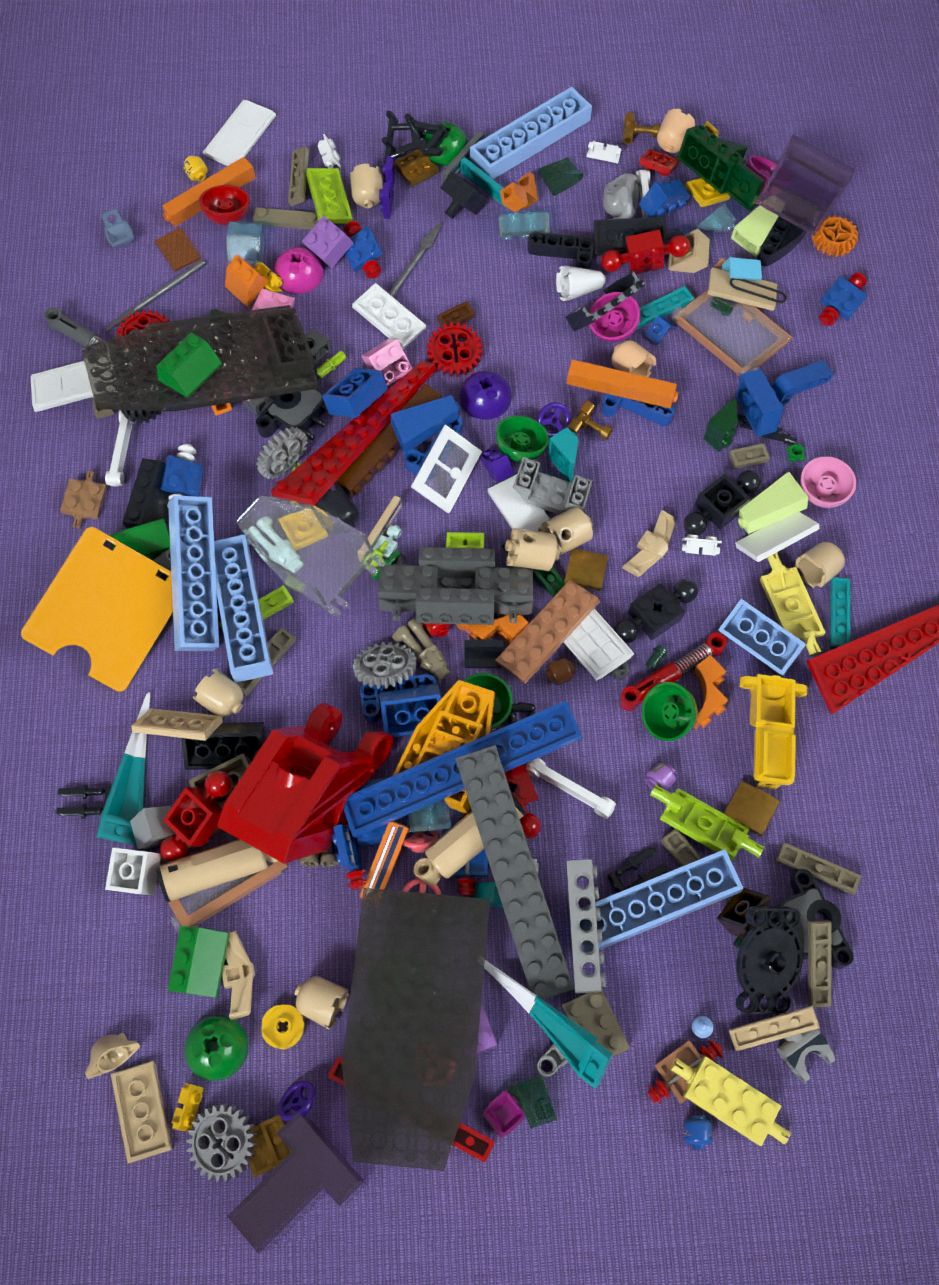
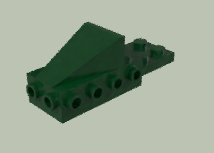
(721, 165)

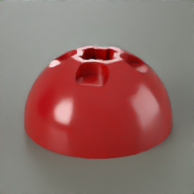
(224, 204)

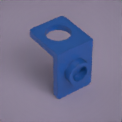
(658, 329)

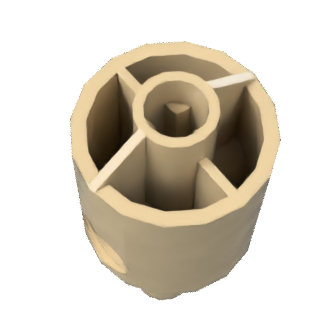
(570, 528)
(532, 549)

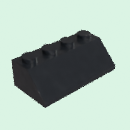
(147, 499)
(223, 745)

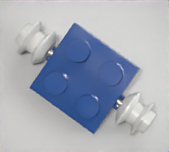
(182, 474)

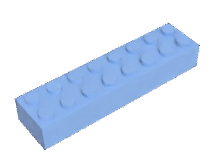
(531, 133)
(193, 574)
(241, 610)
(664, 899)

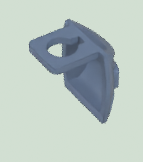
(118, 233)

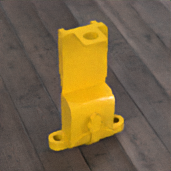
(774, 718)

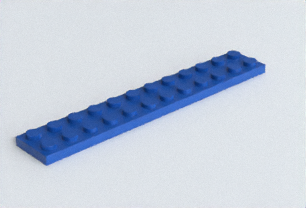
(441, 776)

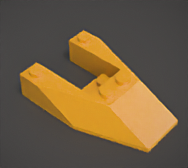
(454, 721)

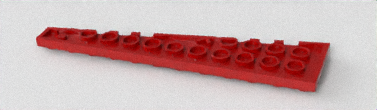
(330, 461)
(867, 661)

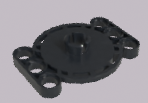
(775, 944)

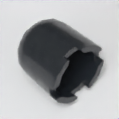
(339, 505)

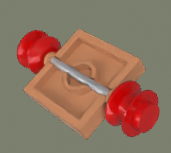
(674, 1082)

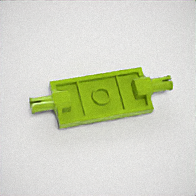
(705, 823)

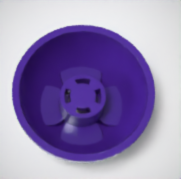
(485, 395)

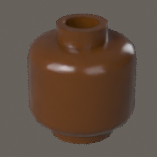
(560, 671)

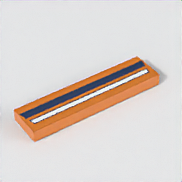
(386, 856)

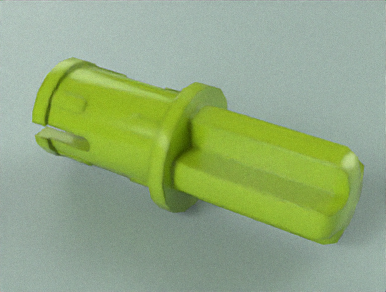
(330, 364)

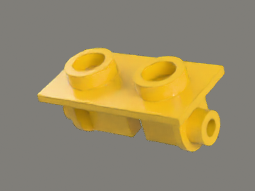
(274, 280)
(191, 1097)

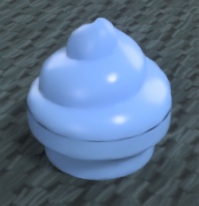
(702, 1027)

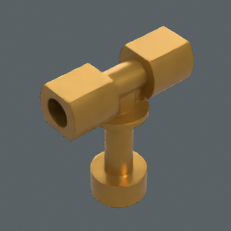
(631, 129)
(584, 421)

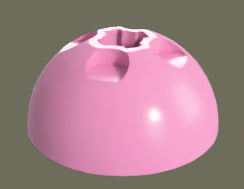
(828, 482)

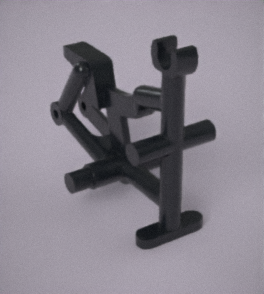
(417, 130)

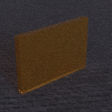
(177, 249)

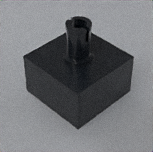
(462, 194)

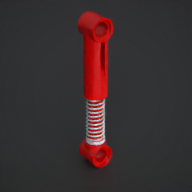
(672, 671)

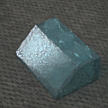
(522, 223)

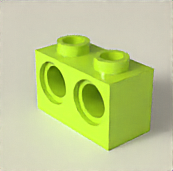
(464, 540)

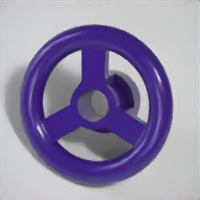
(545, 417)
(299, 1102)

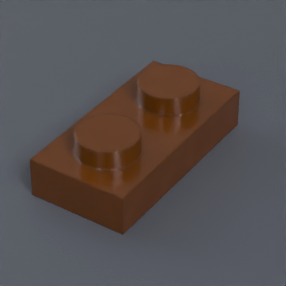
(459, 313)

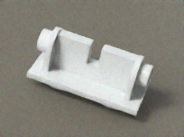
(609, 153)
(331, 156)
(708, 545)

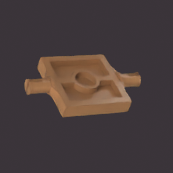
(83, 499)

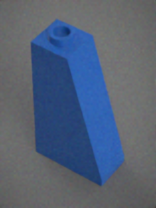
(423, 421)

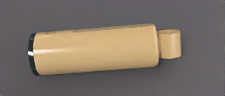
(453, 849)
(210, 869)

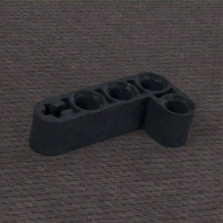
(562, 247)

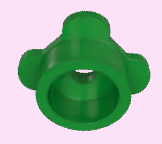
(796, 448)

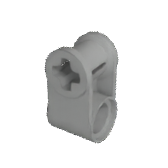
(555, 1058)

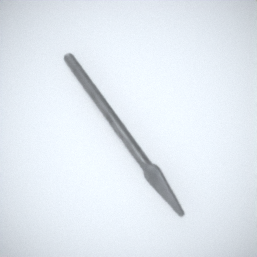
(426, 244)
(158, 293)

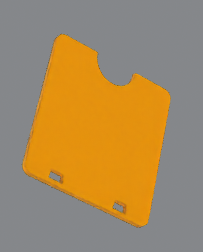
(105, 605)

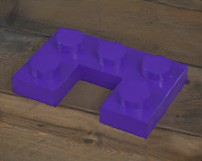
(386, 193)

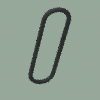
(756, 294)

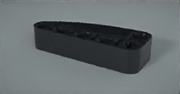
(780, 241)

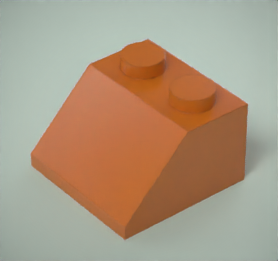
(244, 280)

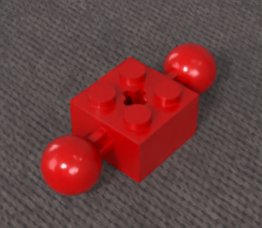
(645, 252)
(525, 795)
(194, 816)

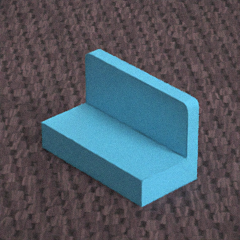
(743, 268)

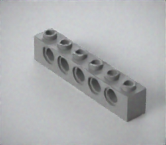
(575, 870)

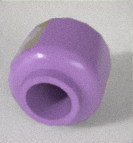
(662, 775)

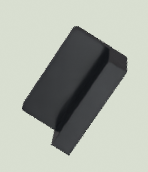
(482, 653)

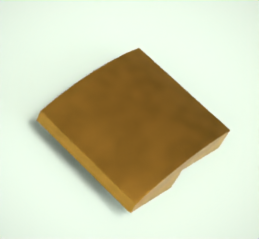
(415, 167)
(586, 569)
(752, 808)
(270, 1147)

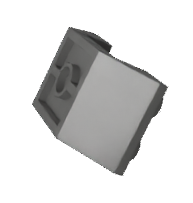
(548, 491)

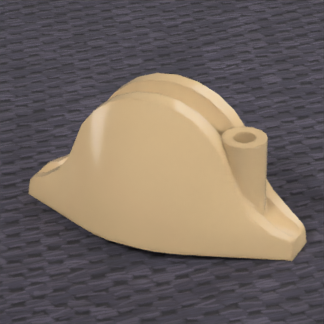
(109, 1054)

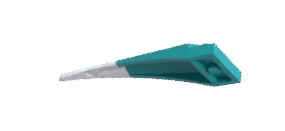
(127, 790)
(575, 1043)

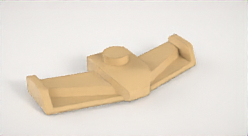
(652, 545)
(239, 977)

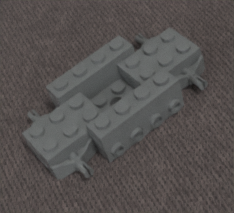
(455, 587)

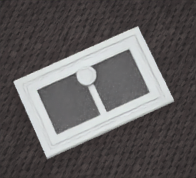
(446, 469)

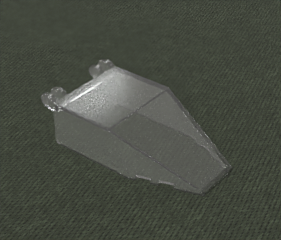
(308, 549)

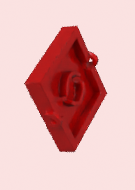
(656, 161)

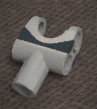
(798, 1046)

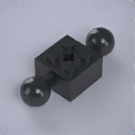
(721, 502)
(656, 611)

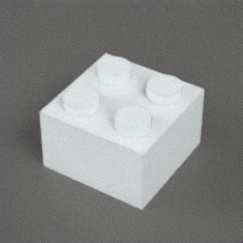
(133, 871)

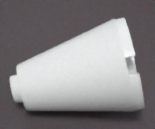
(576, 282)

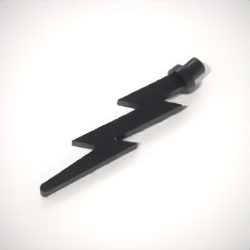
(775, 435)

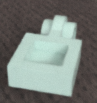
(393, 532)

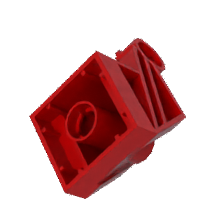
(300, 787)

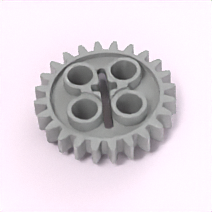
(282, 453)
(384, 665)
(235, 1127)

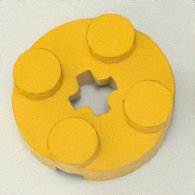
(270, 1026)

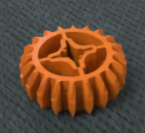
(836, 236)

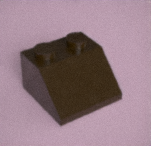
(734, 913)

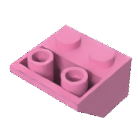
(389, 359)

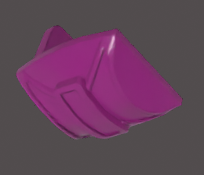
(504, 1113)

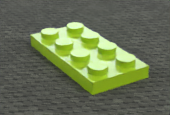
(329, 194)

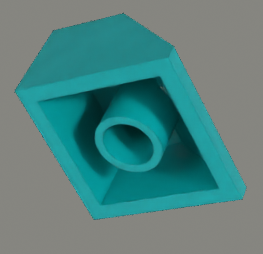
(563, 452)

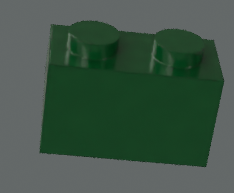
(722, 427)

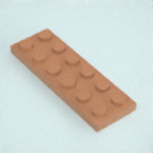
(547, 631)

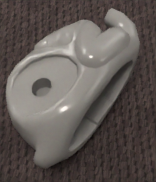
(621, 196)

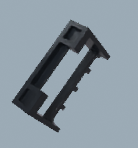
(627, 285)

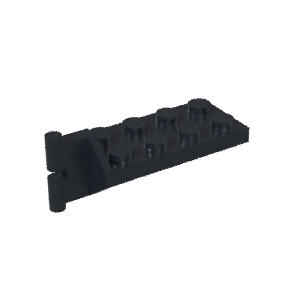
(612, 233)

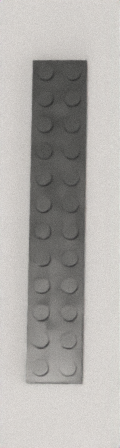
(514, 873)

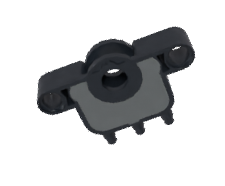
(301, 412)
(809, 901)

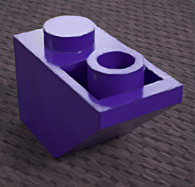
(496, 464)

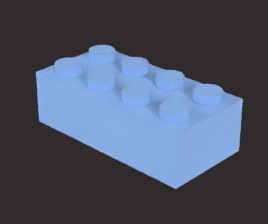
(762, 637)

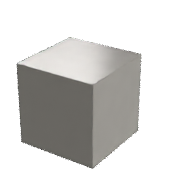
(150, 828)

